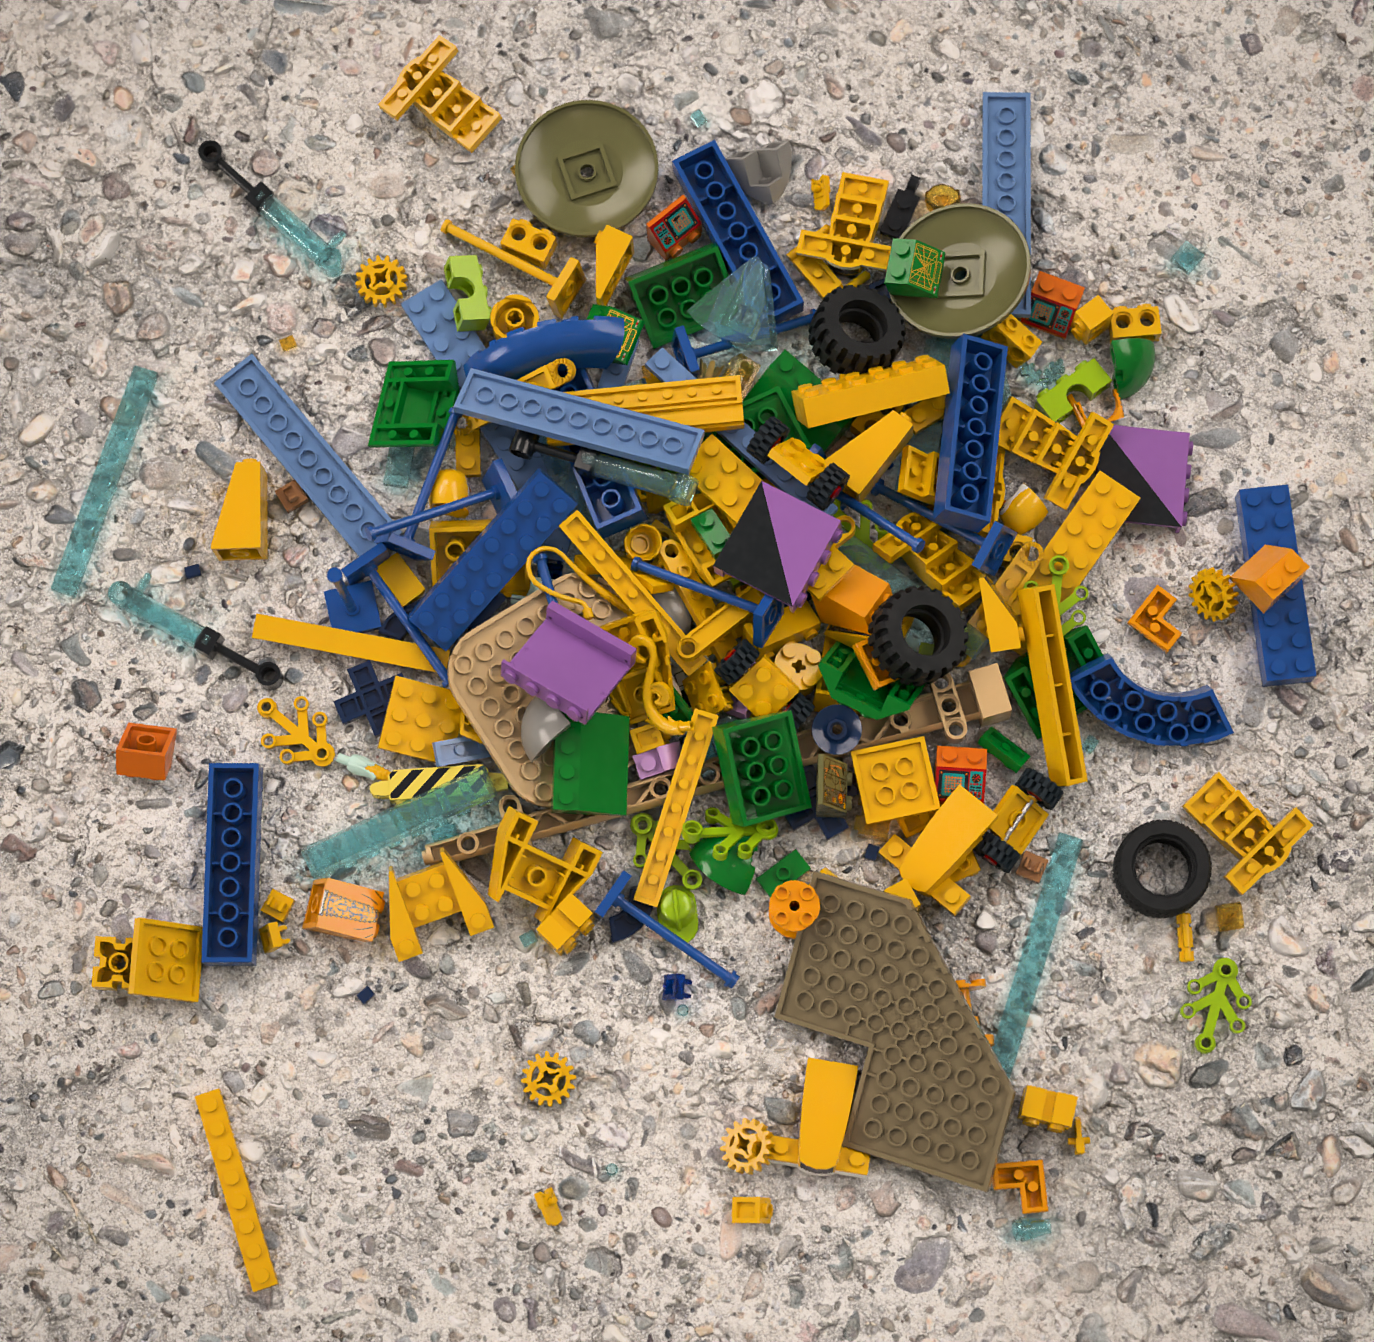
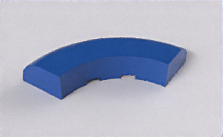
(584, 342)
(1148, 713)

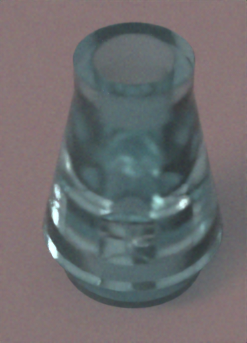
(1030, 1228)

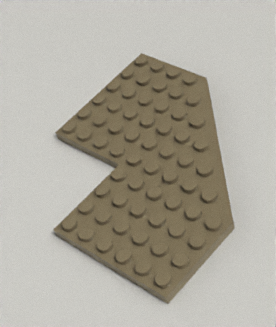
(930, 1076)

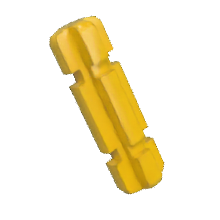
(1185, 937)

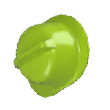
(678, 912)

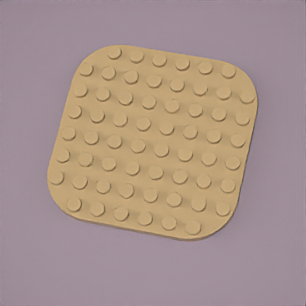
(498, 706)

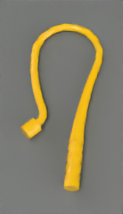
(587, 611)

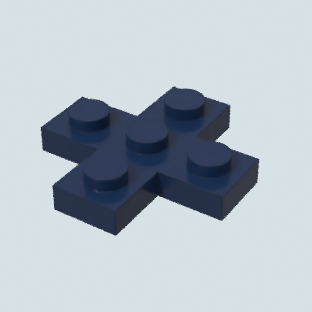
(368, 700)
(829, 825)

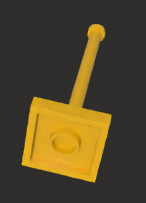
(563, 288)

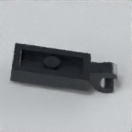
(901, 210)

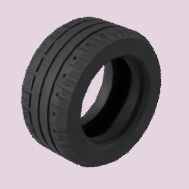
(1191, 848)

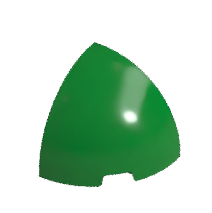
(1132, 364)
(730, 873)

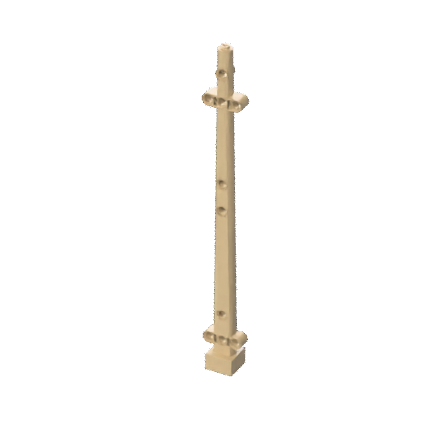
(979, 698)

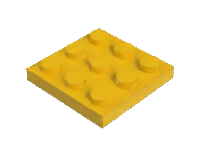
(417, 718)
(895, 780)
(166, 960)

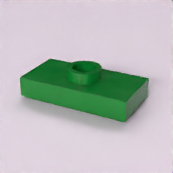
(787, 869)

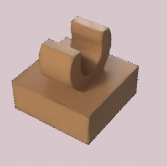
(291, 496)
(1031, 867)

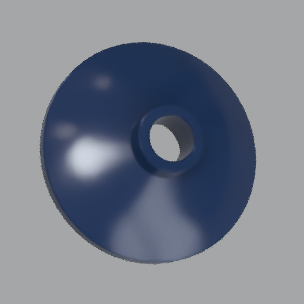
(827, 739)

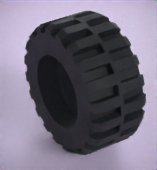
(862, 308)
(937, 615)

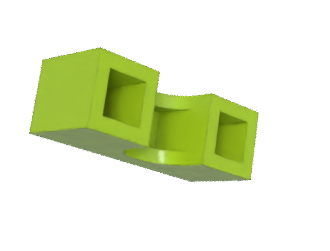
(466, 274)
(1087, 378)

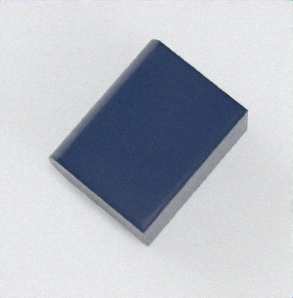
(192, 571)
(871, 852)
(365, 995)

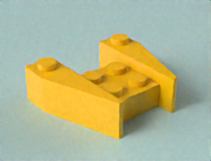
(534, 872)
(429, 897)

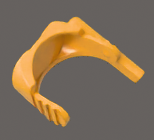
(1079, 413)

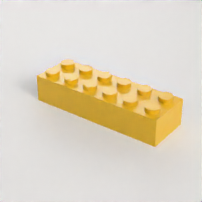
(870, 391)

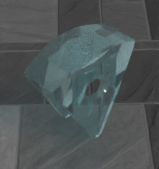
(741, 309)

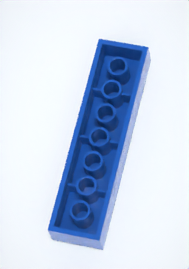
(732, 221)
(970, 433)
(610, 504)
(492, 559)
(1284, 629)
(232, 864)

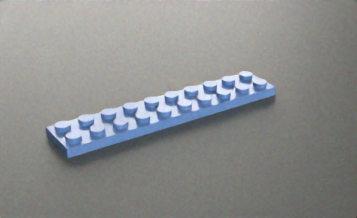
(1008, 165)
(434, 320)
(579, 421)
(303, 452)

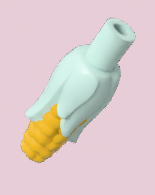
(363, 766)

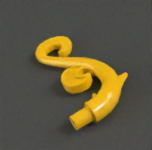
(663, 691)

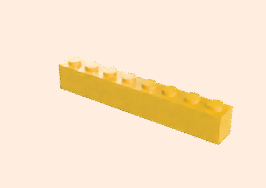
(1052, 685)

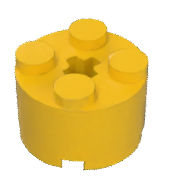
(510, 309)
(802, 660)

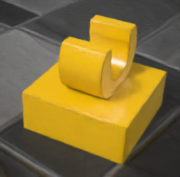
(278, 905)
(271, 937)

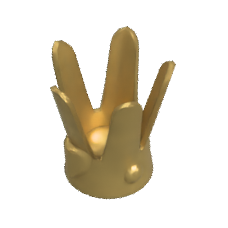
(709, 372)

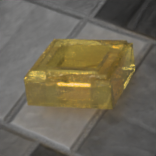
(1229, 916)

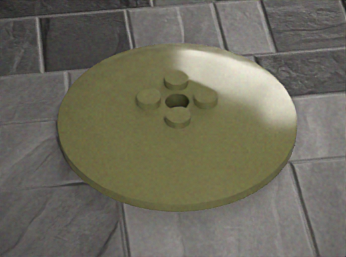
(578, 138)
(996, 267)

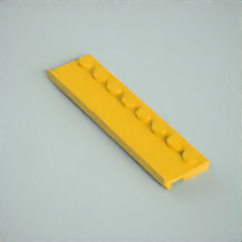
(699, 403)

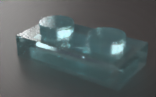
(399, 467)

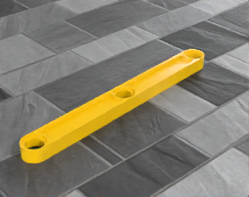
(730, 617)

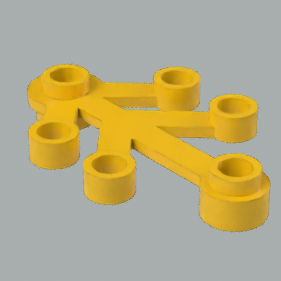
(299, 734)

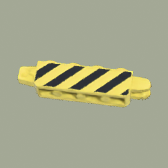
(411, 782)

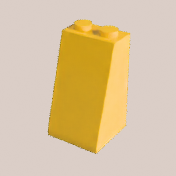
(872, 453)
(244, 515)

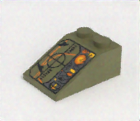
(831, 787)

